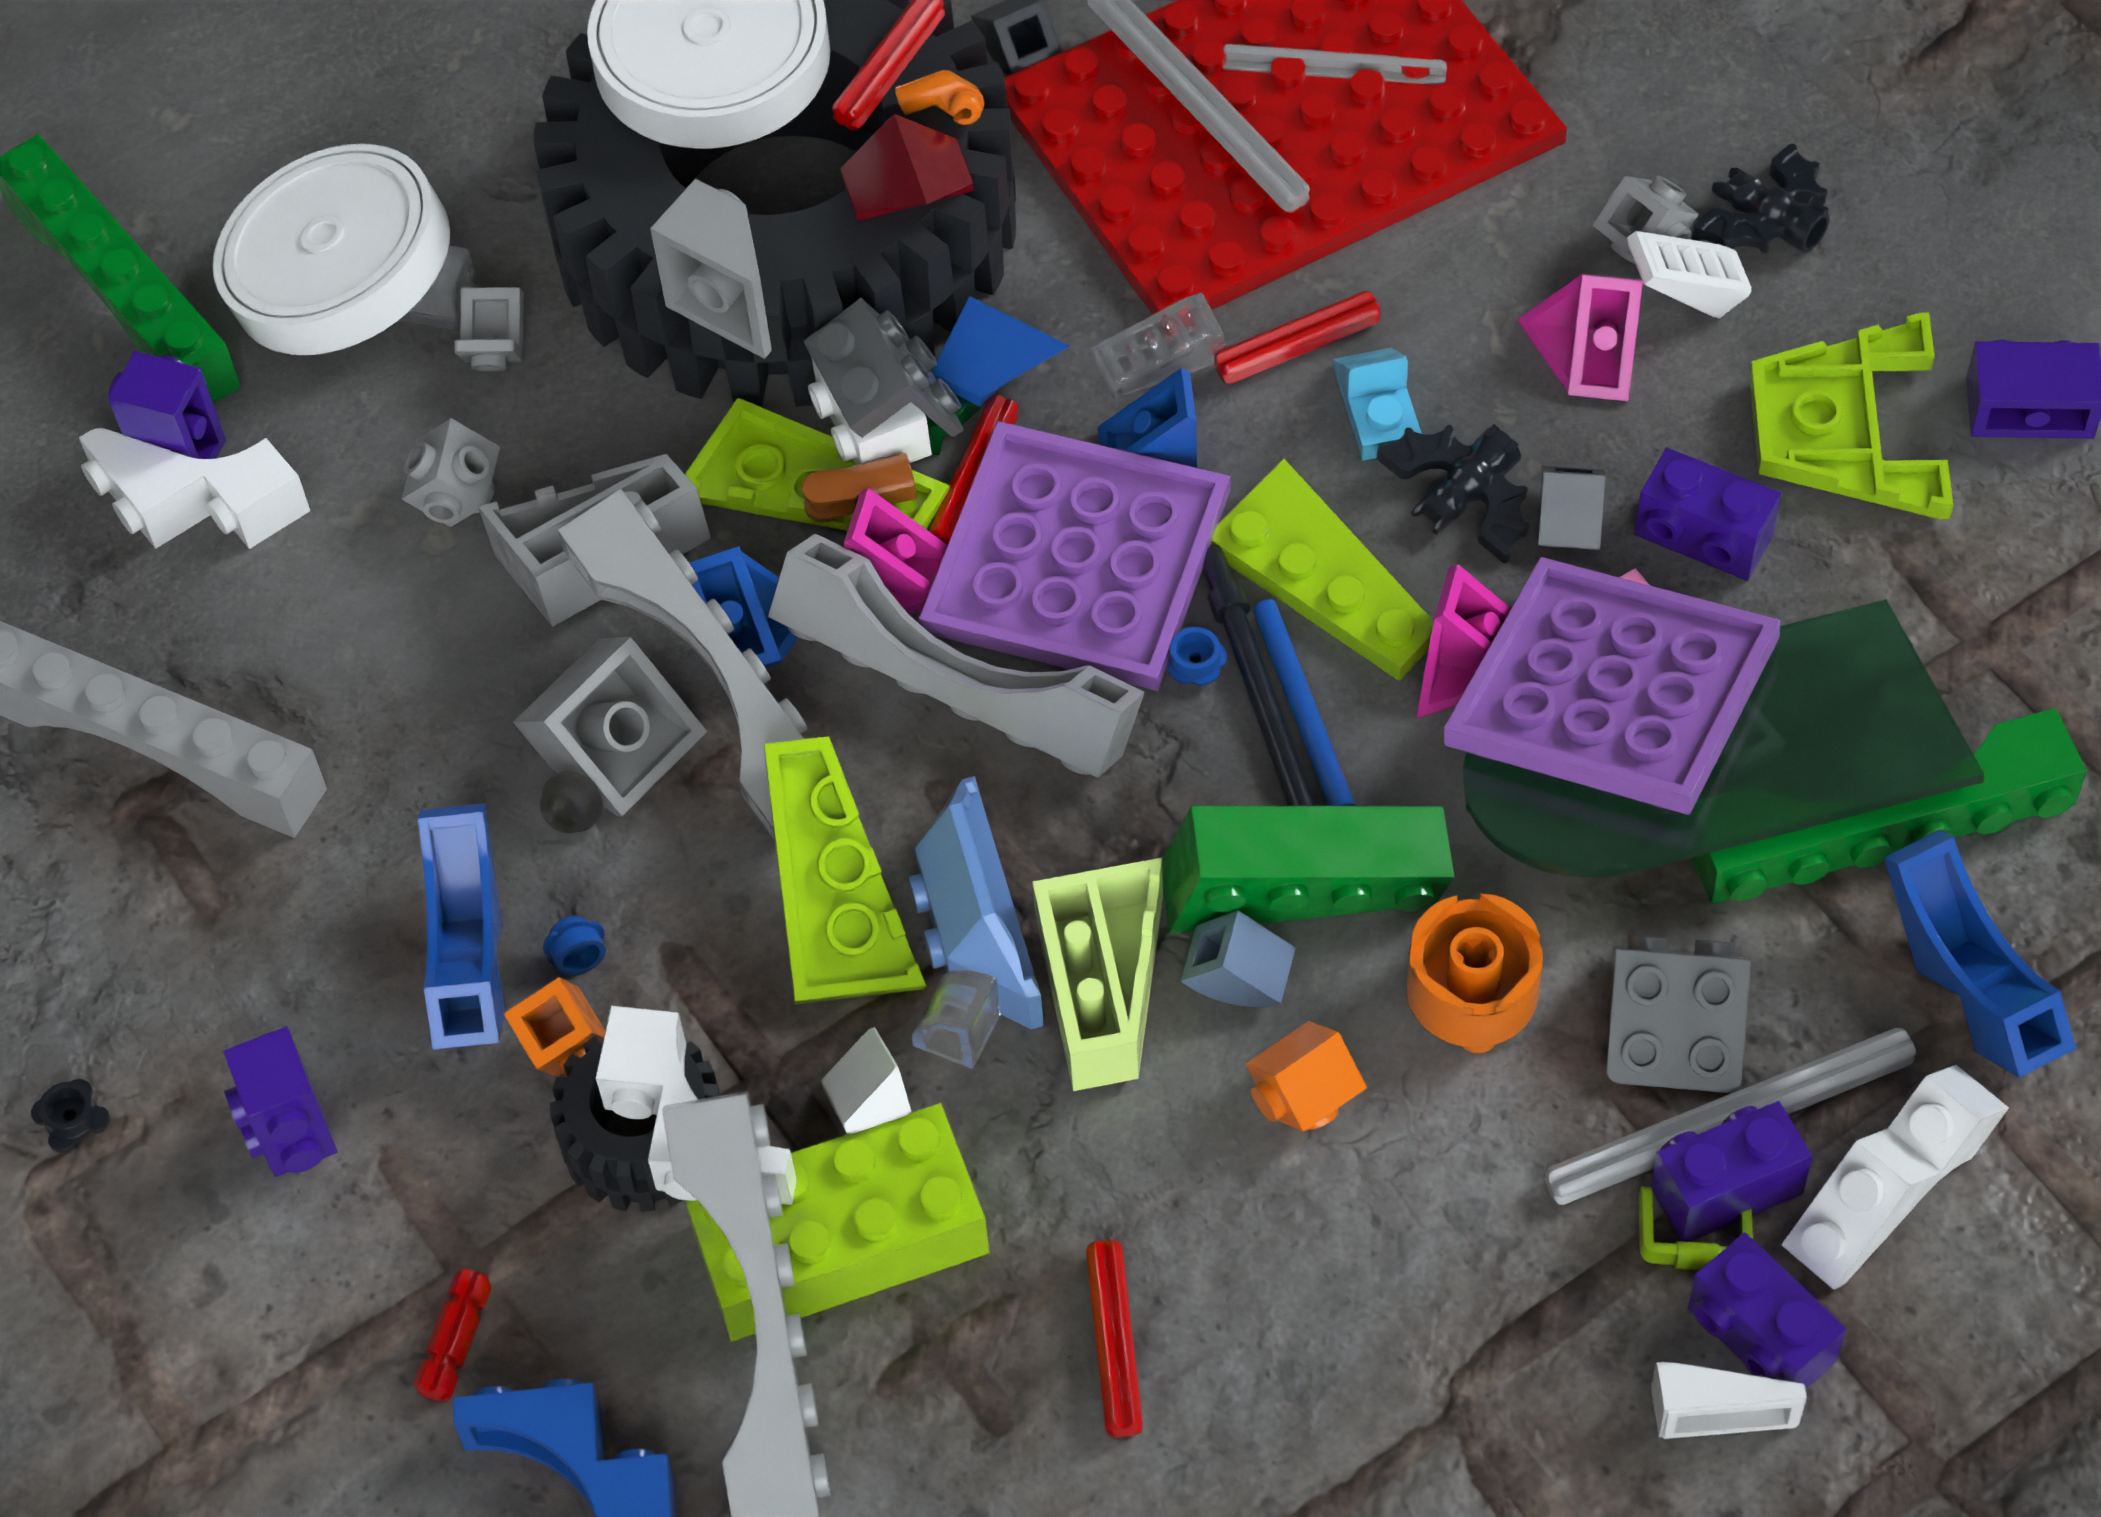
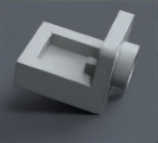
(491, 327)

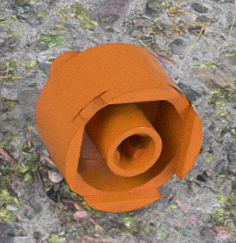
(1474, 971)

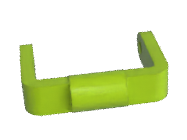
(1680, 1254)

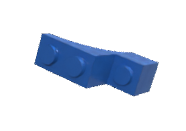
(462, 928)
(1954, 942)
(564, 1431)

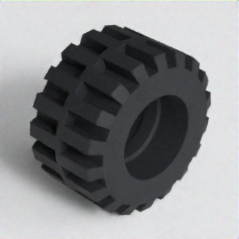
(602, 1159)

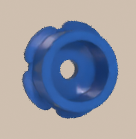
(1196, 643)
(575, 945)

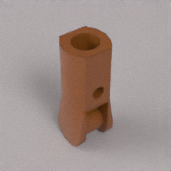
(836, 491)

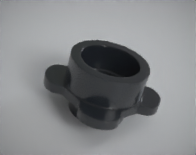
(62, 1100)

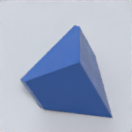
(990, 351)
(1157, 423)
(746, 596)

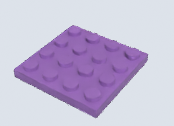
(1076, 554)
(1613, 684)

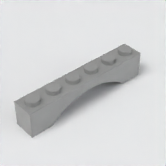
(627, 565)
(842, 603)
(229, 758)
(718, 1163)

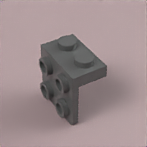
(879, 370)
(1678, 1015)

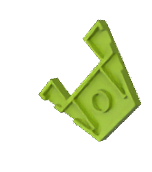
(1821, 419)

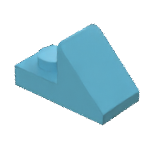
(1376, 398)

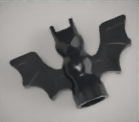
(1788, 211)
(1471, 476)

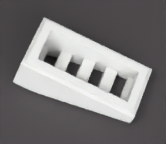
(1691, 271)
(1714, 1401)

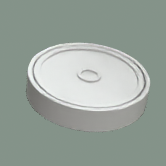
(708, 67)
(331, 249)

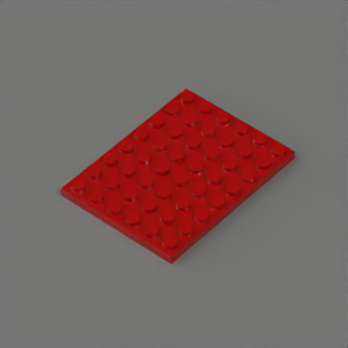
(1371, 149)

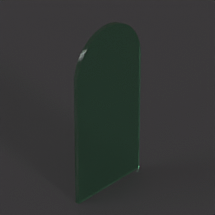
(1826, 735)

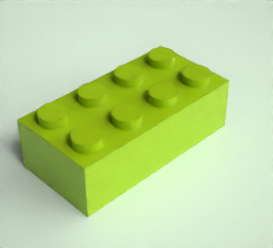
(860, 1219)

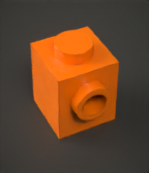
(554, 1025)
(1305, 1077)

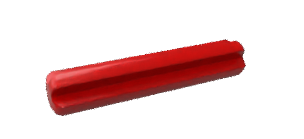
(887, 62)
(1297, 337)
(995, 410)
(1114, 1339)

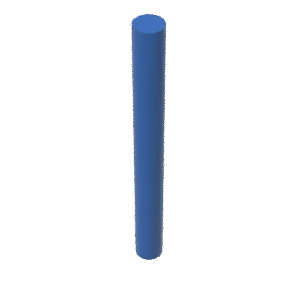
(1302, 704)

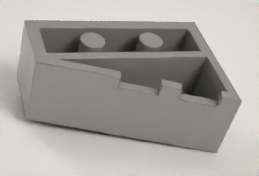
(529, 542)

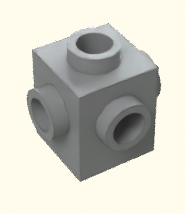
(1644, 207)
(450, 473)

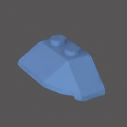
(972, 906)

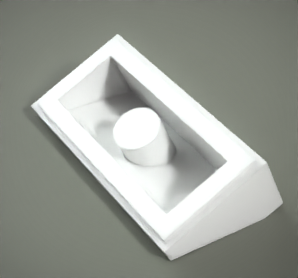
(866, 1085)

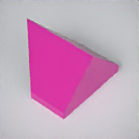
(1589, 334)
(897, 547)
(1460, 638)

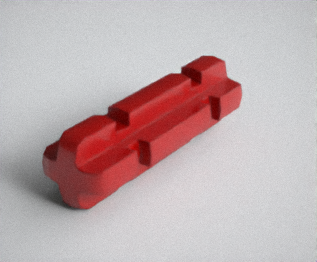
(452, 1335)

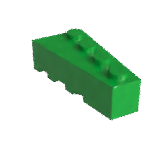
(1304, 862)

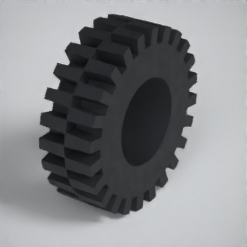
(920, 262)

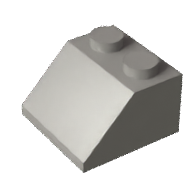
(712, 266)
(611, 722)

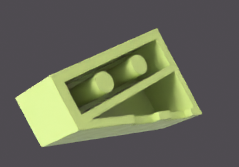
(1099, 961)

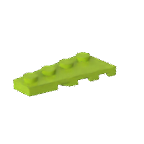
(762, 458)
(1315, 565)
(834, 899)

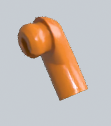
(944, 91)

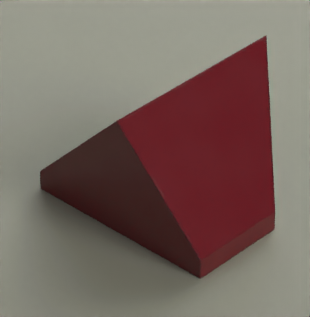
(904, 169)

